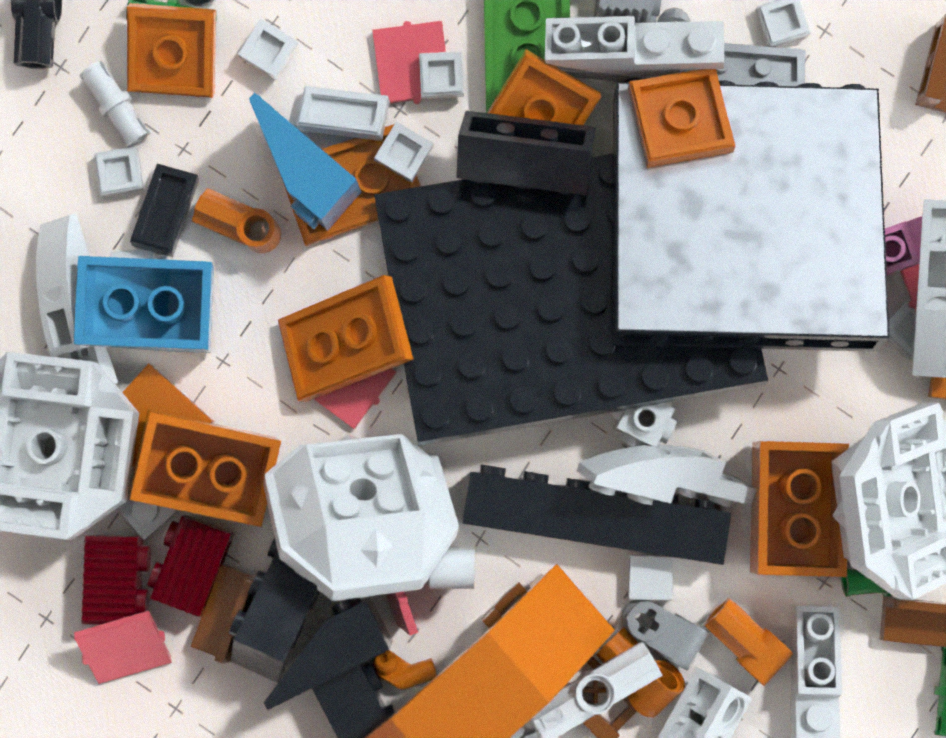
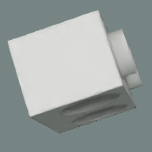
(706, 709)

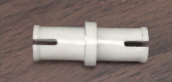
(115, 104)

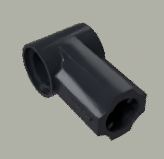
(35, 32)

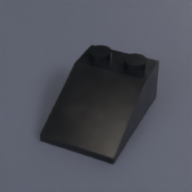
(341, 643)

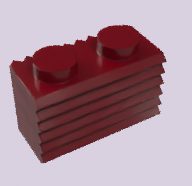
(190, 564)
(114, 578)

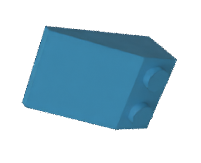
(312, 178)
(144, 304)

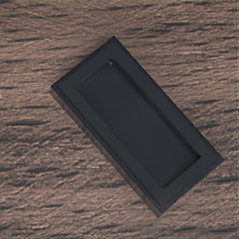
(164, 210)

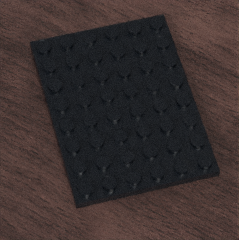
(516, 311)

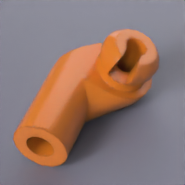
(401, 673)

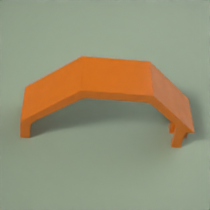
(509, 668)

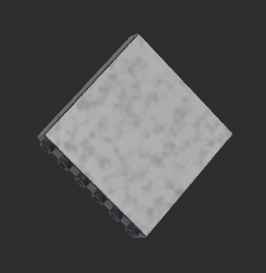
(759, 240)

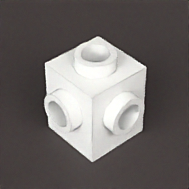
(636, 435)

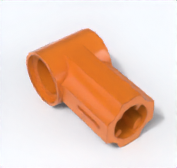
(234, 220)
(755, 647)
(656, 695)

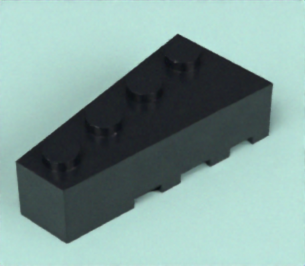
(273, 619)

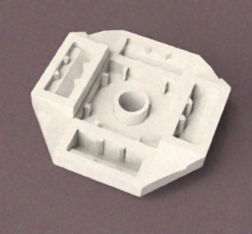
(93, 445)
(895, 501)
(361, 514)

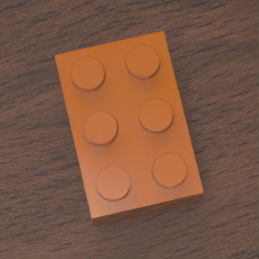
(203, 468)
(795, 510)

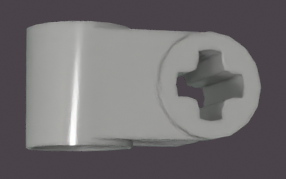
(669, 633)

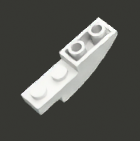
(633, 48)
(56, 283)
(930, 323)
(661, 471)
(816, 672)

